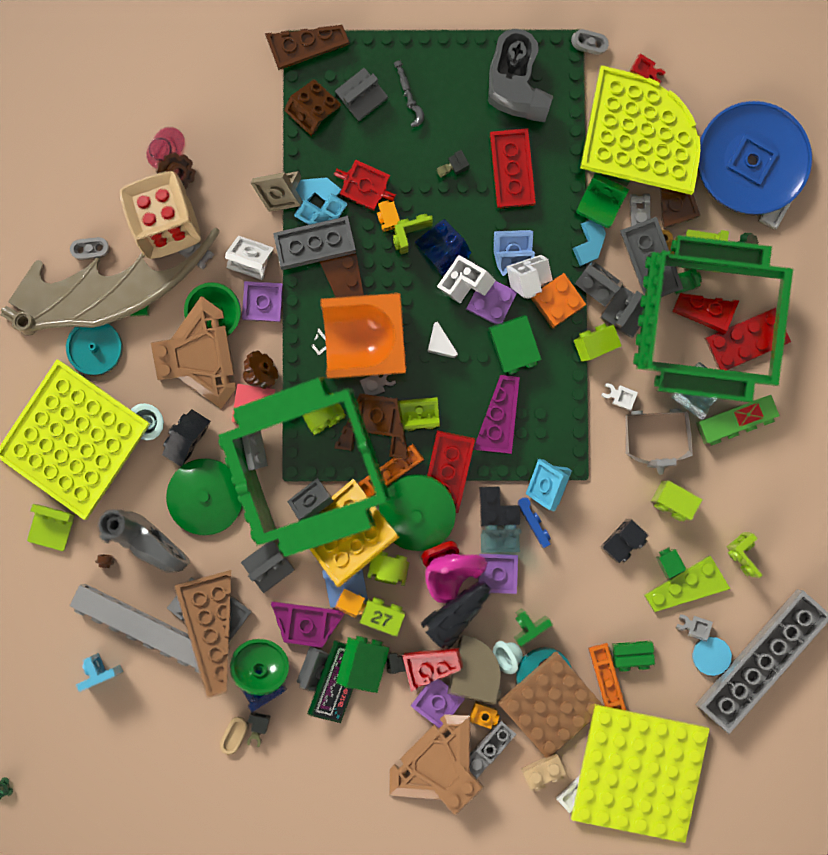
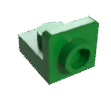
(690, 280)

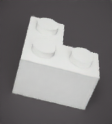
(529, 275)
(464, 276)

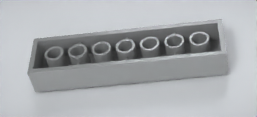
(763, 660)

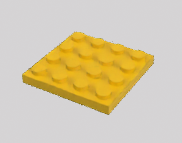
(350, 554)

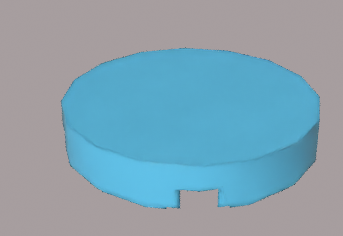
(712, 656)

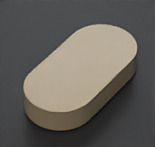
(233, 735)

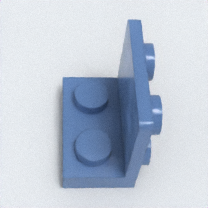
(355, 584)

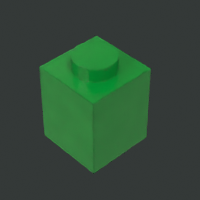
(670, 562)

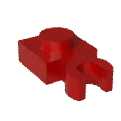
(645, 68)

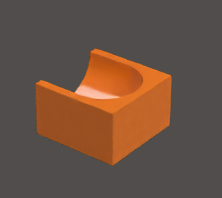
(363, 335)

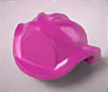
(448, 573)

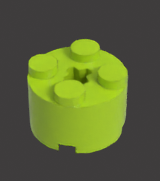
(324, 417)
(389, 569)

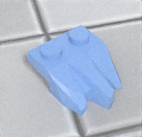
(512, 248)

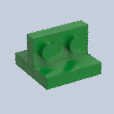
(532, 629)

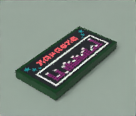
(331, 698)

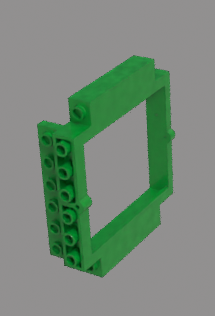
(716, 257)
(319, 528)

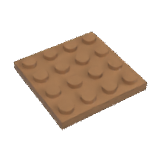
(550, 705)

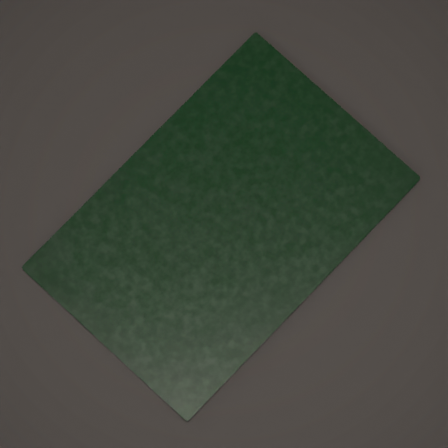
(451, 86)

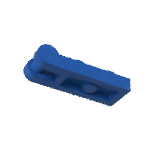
(533, 521)

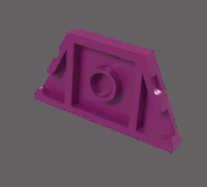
(305, 623)

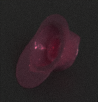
(165, 141)

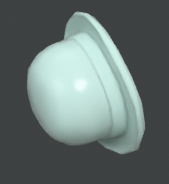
(153, 416)
(508, 656)

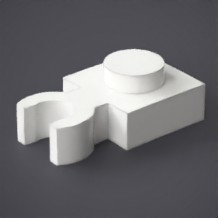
(622, 397)

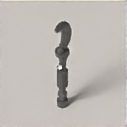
(406, 88)

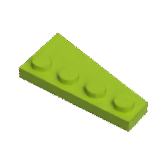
(694, 583)

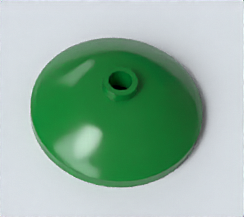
(222, 298)
(262, 656)

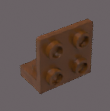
(311, 106)

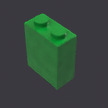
(515, 344)
(362, 664)

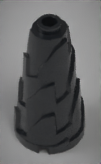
(451, 620)

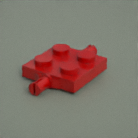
(365, 185)

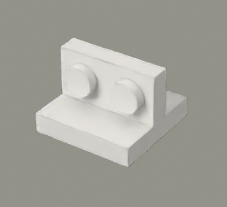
(248, 257)

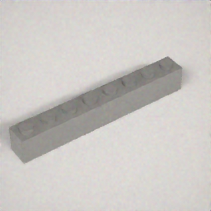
(134, 624)

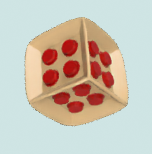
(160, 215)

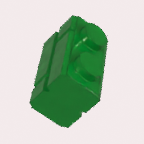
(633, 654)

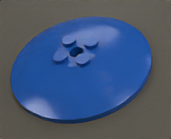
(775, 141)

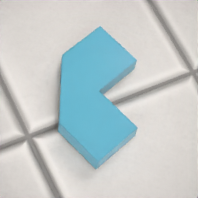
(318, 186)
(312, 214)
(590, 250)

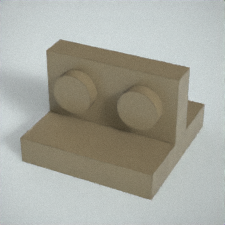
(278, 190)

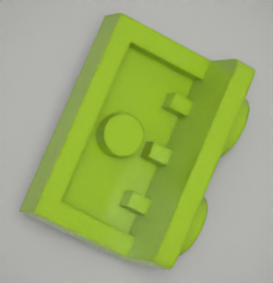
(420, 413)

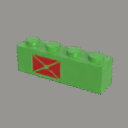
(738, 419)

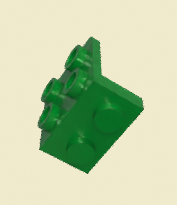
(602, 200)

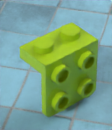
(405, 226)

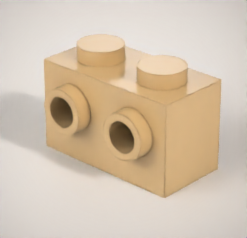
(543, 771)

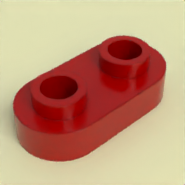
(439, 551)

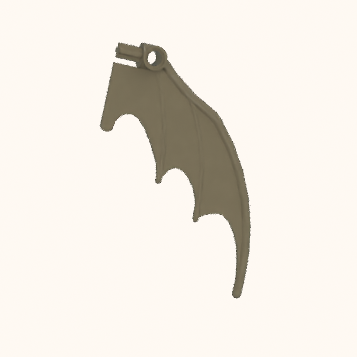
(91, 298)

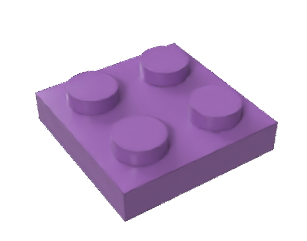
(262, 301)
(494, 304)
(500, 573)
(435, 702)

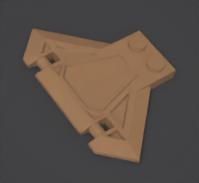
(198, 354)
(439, 766)

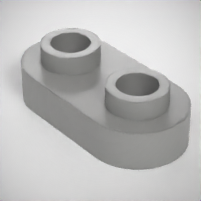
(588, 41)
(90, 248)

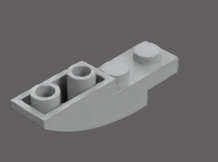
(490, 748)

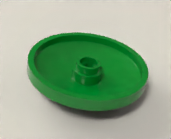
(203, 497)
(419, 512)

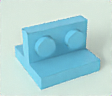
(548, 484)
(95, 669)

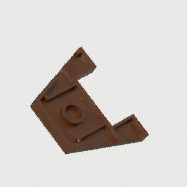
(380, 417)

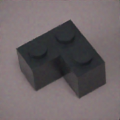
(185, 436)
(492, 513)
(623, 540)

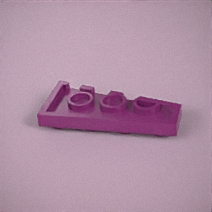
(499, 422)

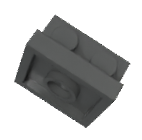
(361, 94)
(599, 283)
(624, 311)
(310, 500)
(267, 566)
(312, 668)

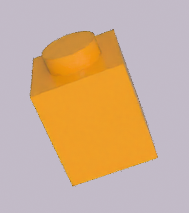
(350, 603)

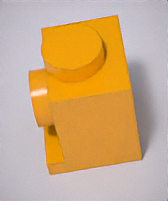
(387, 215)
(477, 712)

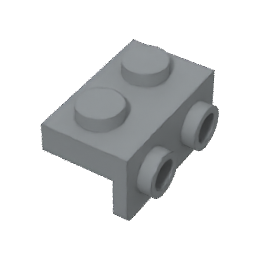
(254, 450)

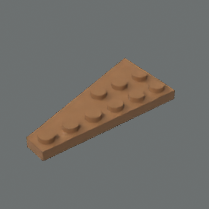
(206, 617)

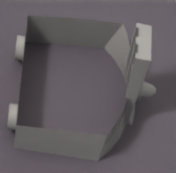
(662, 463)

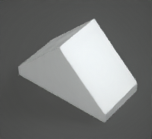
(440, 344)

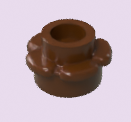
(104, 560)

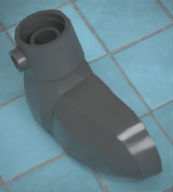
(511, 76)
(143, 539)

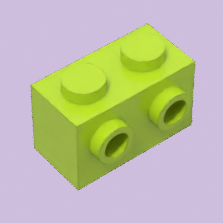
(597, 342)

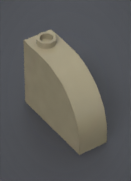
(480, 672)

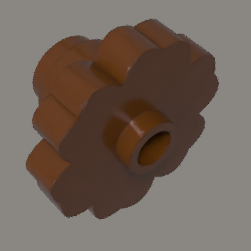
(182, 163)
(259, 370)

